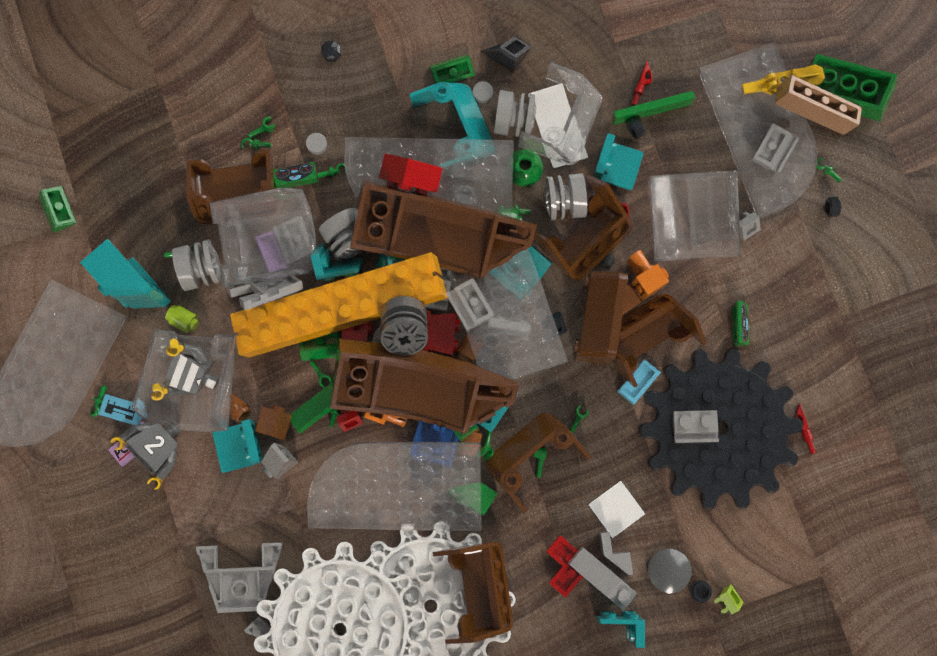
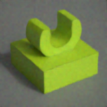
(730, 599)

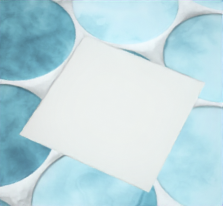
(616, 509)

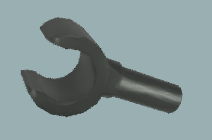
(607, 261)

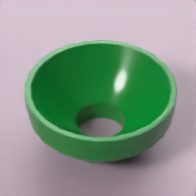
(526, 177)

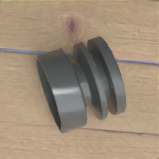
(404, 325)

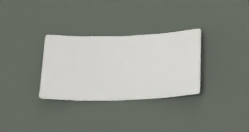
(553, 112)

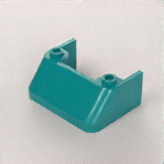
(463, 101)
(123, 278)

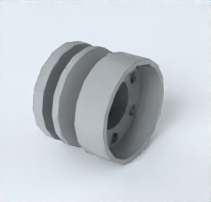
(514, 113)
(566, 196)
(339, 232)
(192, 266)

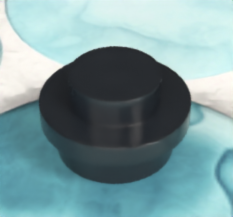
(700, 591)

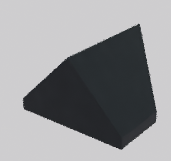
(508, 53)

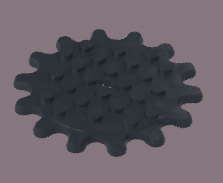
(753, 434)

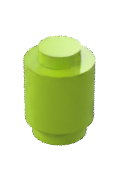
(182, 318)

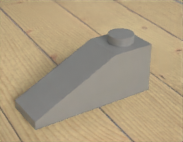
(278, 461)
(602, 578)

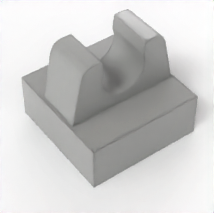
(749, 225)

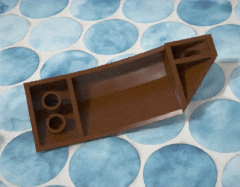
(415, 224)
(417, 386)

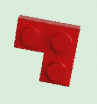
(566, 576)

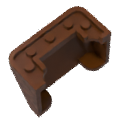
(213, 185)

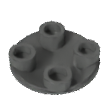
(669, 570)

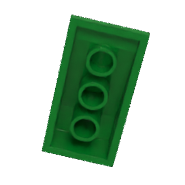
(858, 84)

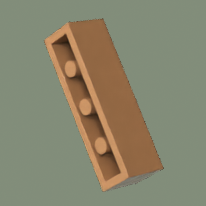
(818, 105)

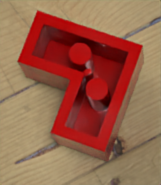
(409, 173)

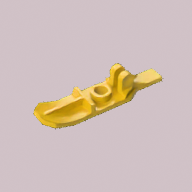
(811, 74)

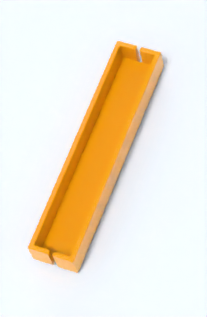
(335, 305)

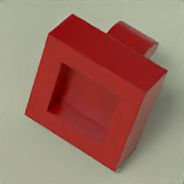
(349, 420)

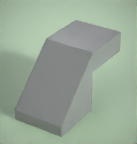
(619, 559)

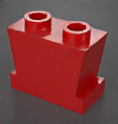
(442, 333)

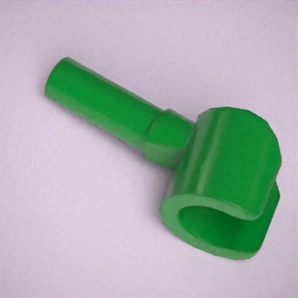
(264, 127)
(320, 374)
(578, 417)
(487, 450)
(541, 454)

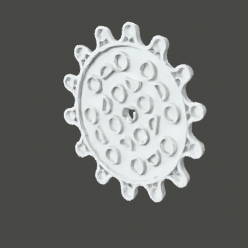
(437, 581)
(340, 593)

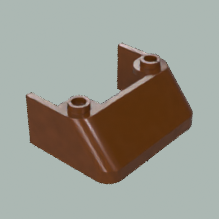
(593, 238)
(602, 317)
(650, 326)
(523, 445)
(484, 590)

